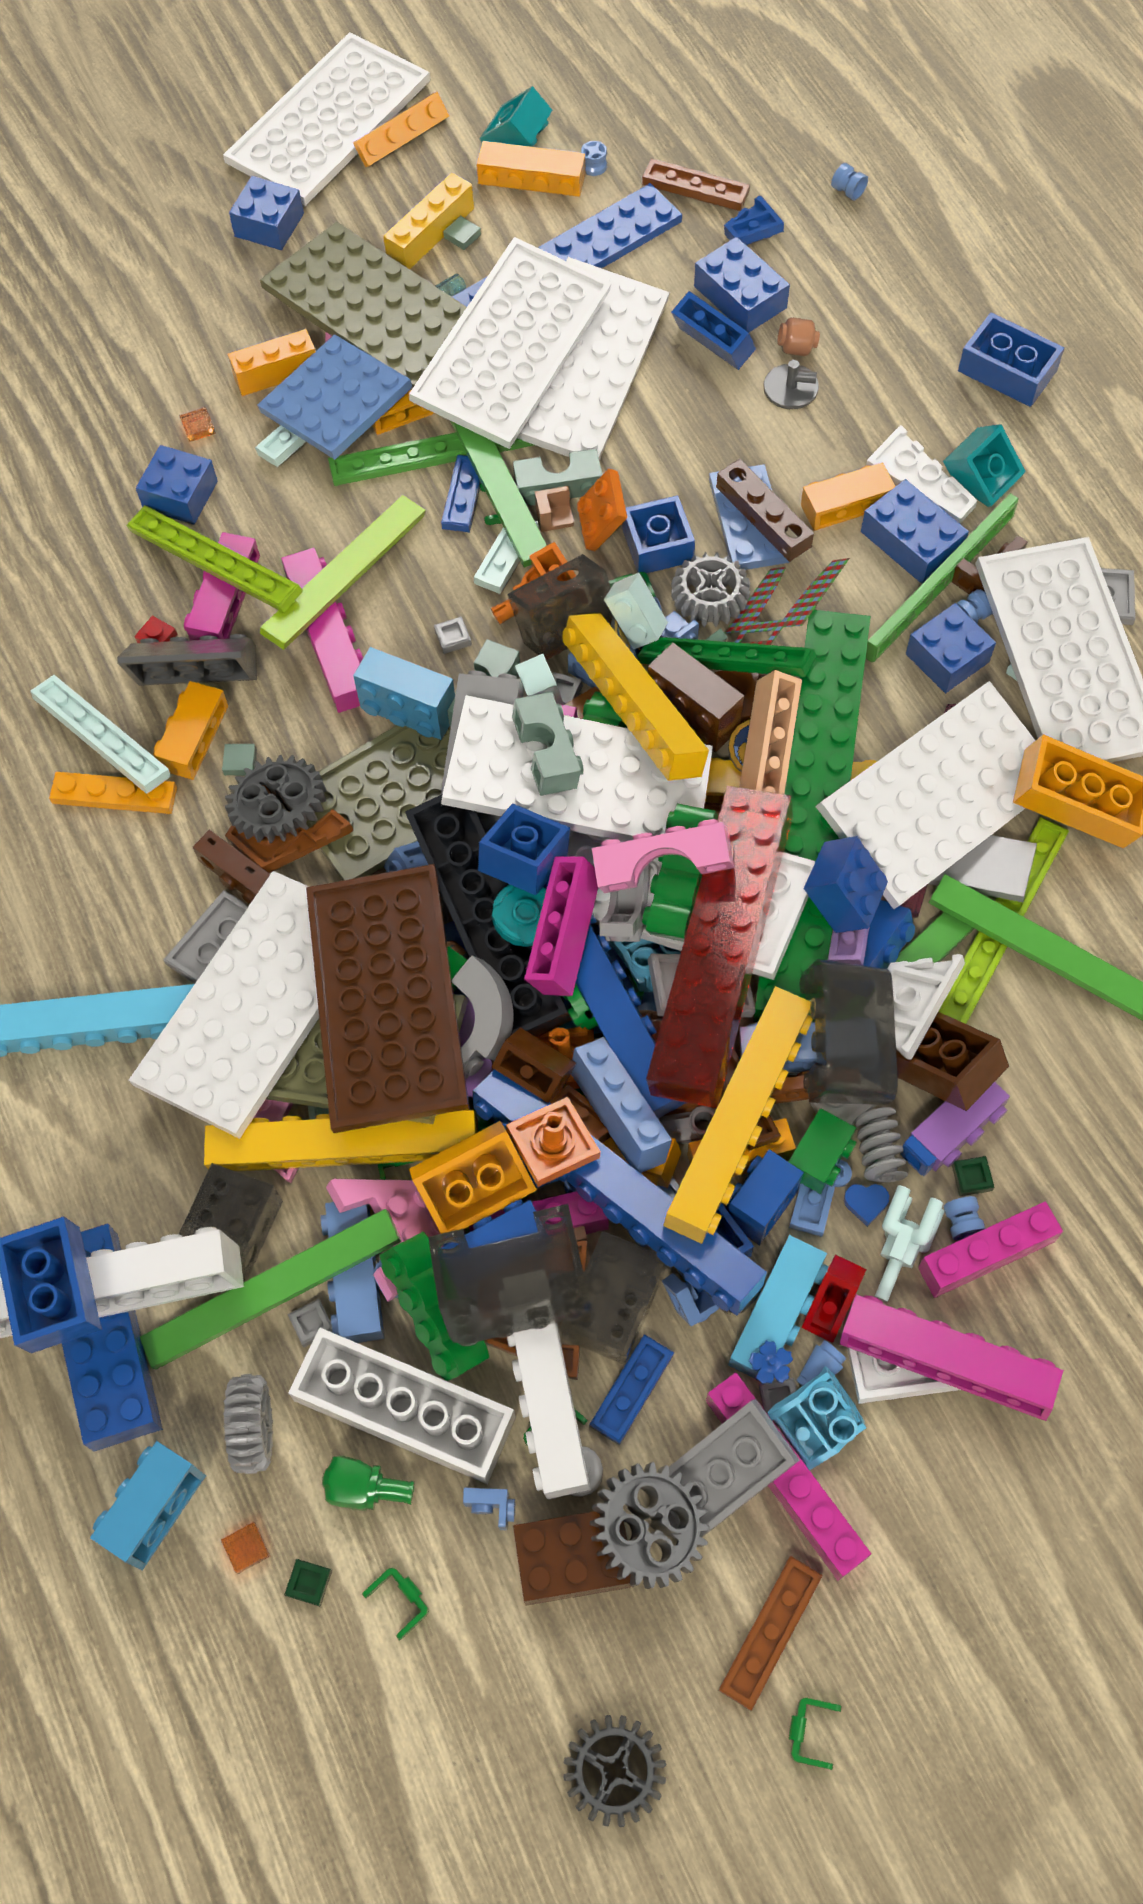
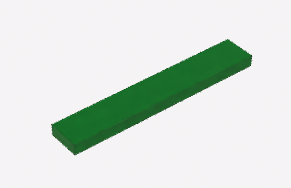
(737, 656)

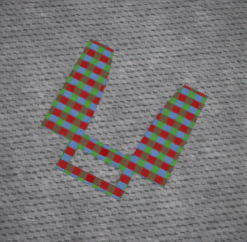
(798, 613)

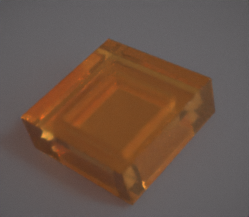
(197, 424)
(245, 1548)

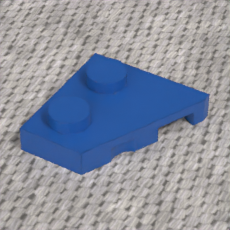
(755, 223)

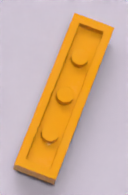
(401, 129)
(110, 793)

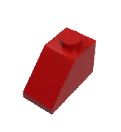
(834, 1298)

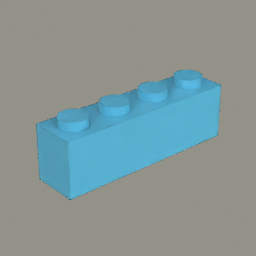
(781, 1302)

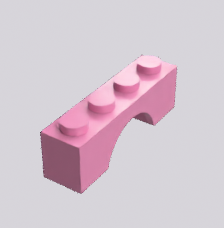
(621, 863)

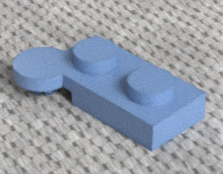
(813, 1208)

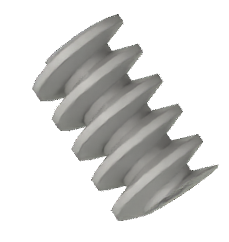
(878, 1146)

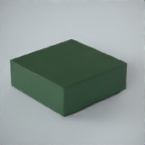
(973, 1176)
(308, 1582)

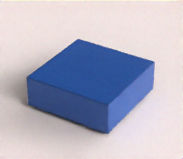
(918, 1155)

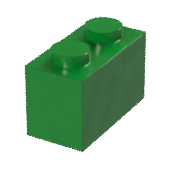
(822, 1149)

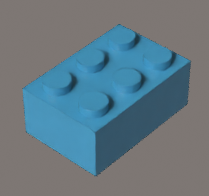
(404, 693)
(147, 1505)

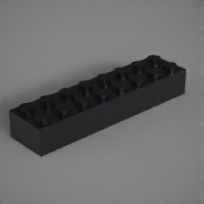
(451, 842)

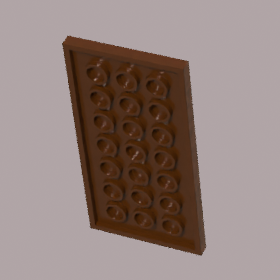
(385, 999)

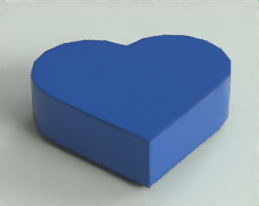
(866, 1202)

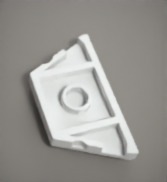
(917, 997)

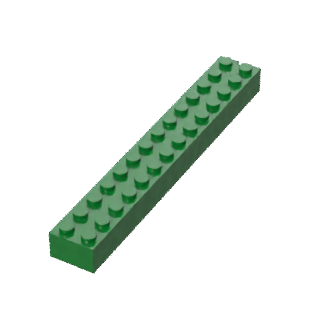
(817, 768)

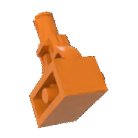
(542, 562)

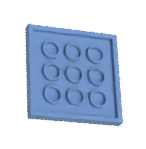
(335, 396)

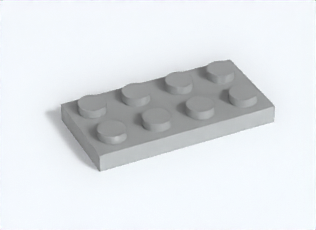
(733, 1464)

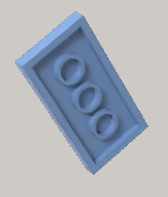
(741, 537)

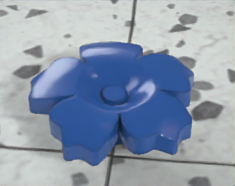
(771, 1363)

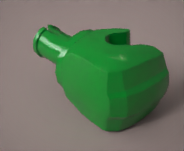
(359, 1486)

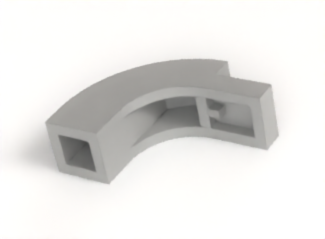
(626, 912)
(492, 1012)

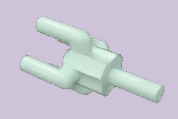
(905, 1237)

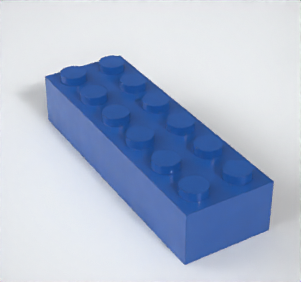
(111, 1371)

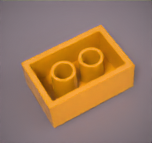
(472, 1179)

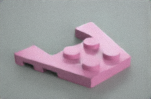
(396, 1196)

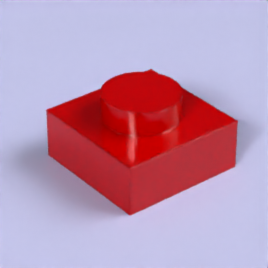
(156, 629)

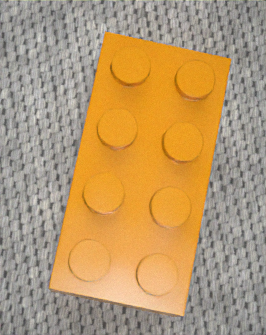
(1081, 791)

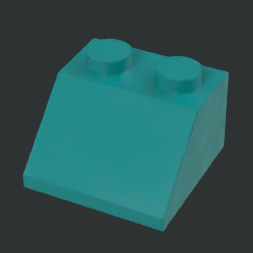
(519, 120)
(985, 464)

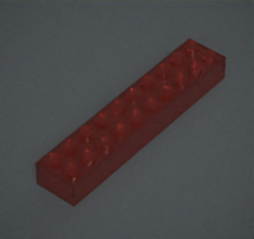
(720, 952)

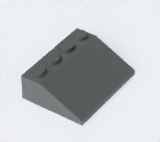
(192, 660)

